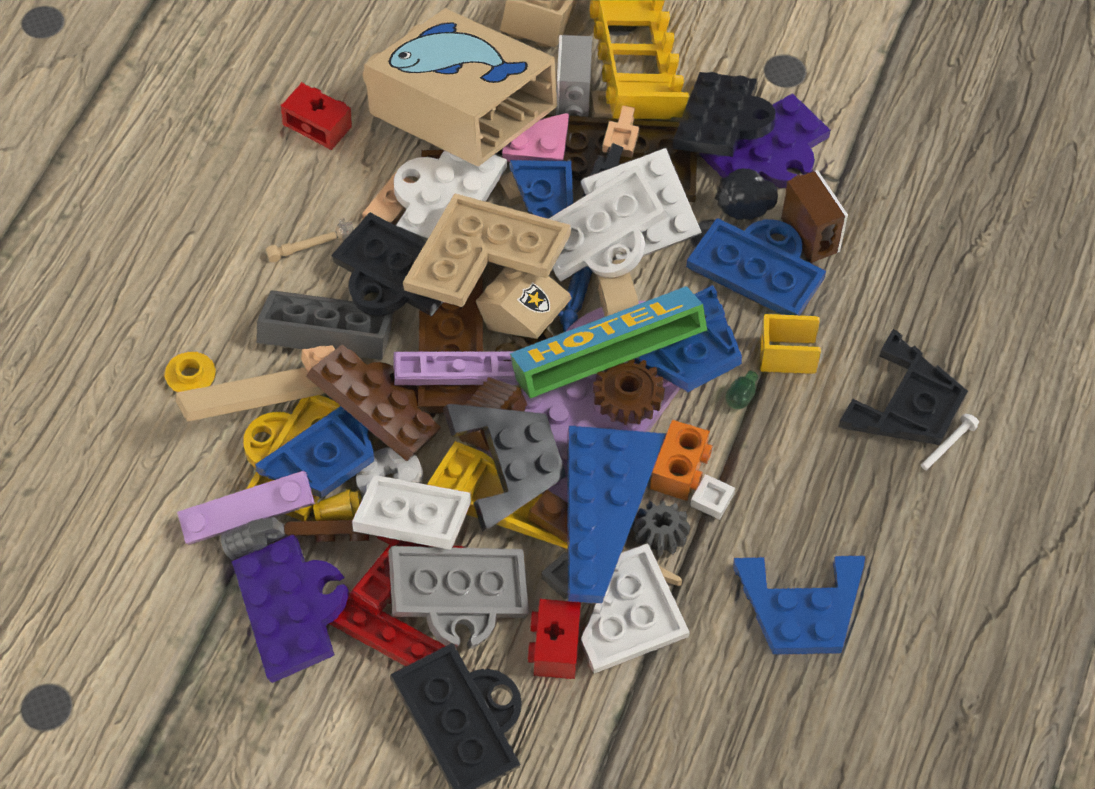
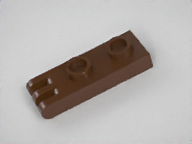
(324, 530)

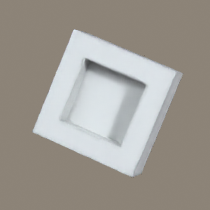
(712, 496)

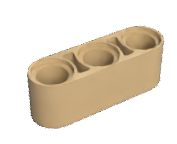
(616, 293)

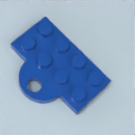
(758, 265)

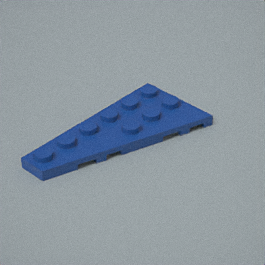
(604, 492)

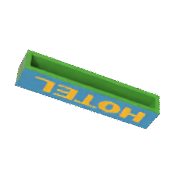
(608, 342)

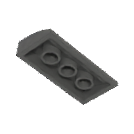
(317, 321)

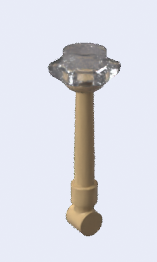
(341, 232)

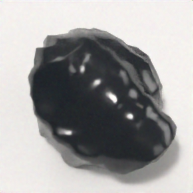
(746, 194)

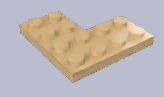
(480, 233)

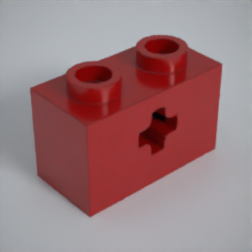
(316, 115)
(558, 656)

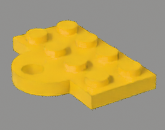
(282, 429)

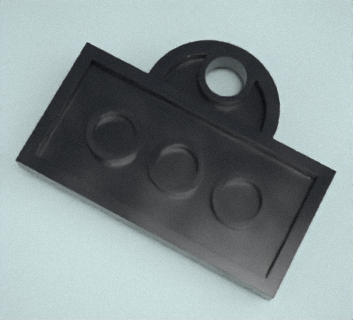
(722, 113)
(379, 262)
(460, 717)

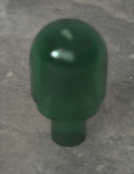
(742, 390)

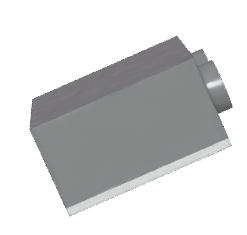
(574, 75)

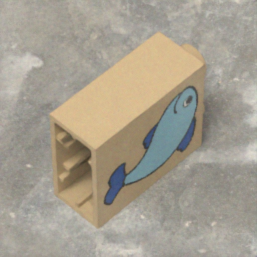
(461, 86)

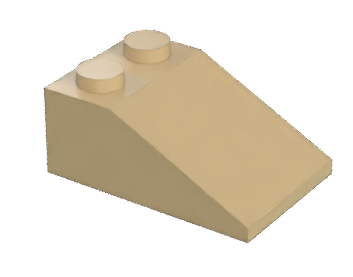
(537, 20)

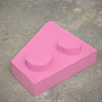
(540, 142)

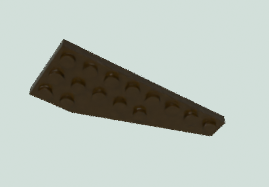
(586, 141)

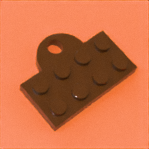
(375, 401)

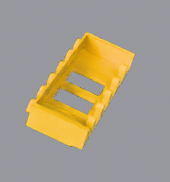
(650, 94)

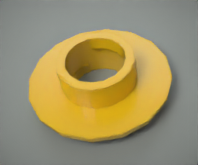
(182, 361)

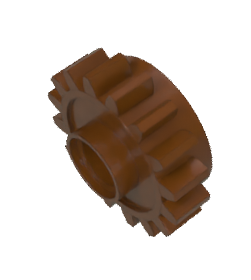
(628, 392)

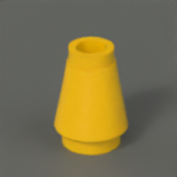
(338, 507)

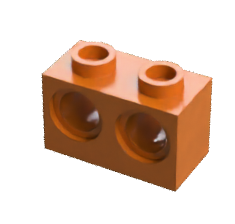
(676, 459)

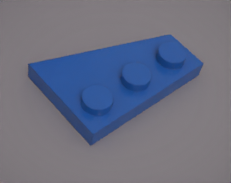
(544, 185)

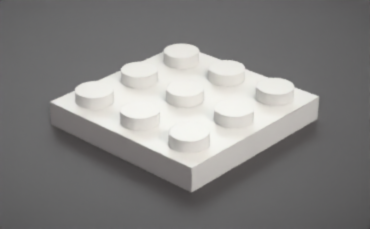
(665, 183)

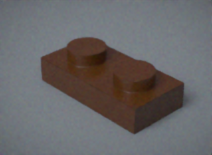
(551, 514)

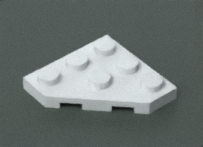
(634, 615)

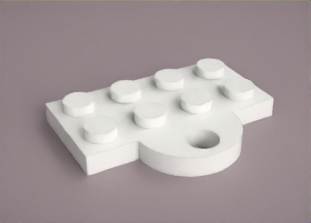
(436, 186)
(607, 224)

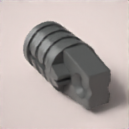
(251, 537)

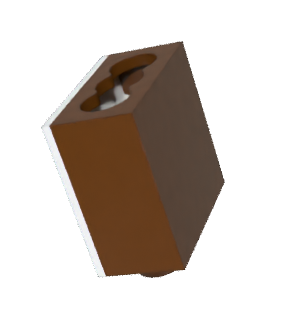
(815, 215)

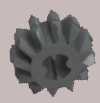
(661, 527)

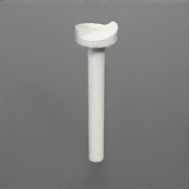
(968, 422)

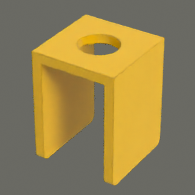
(789, 358)

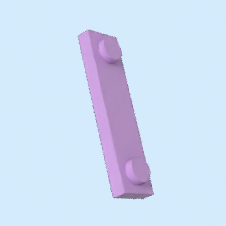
(451, 368)
(236, 509)

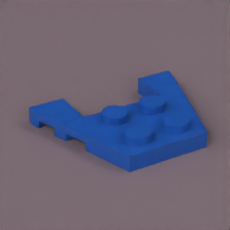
(701, 356)
(802, 617)

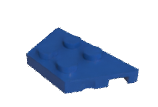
(326, 451)

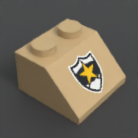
(521, 303)

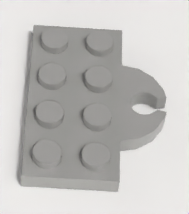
(458, 588)

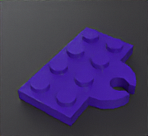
(783, 148)
(289, 606)

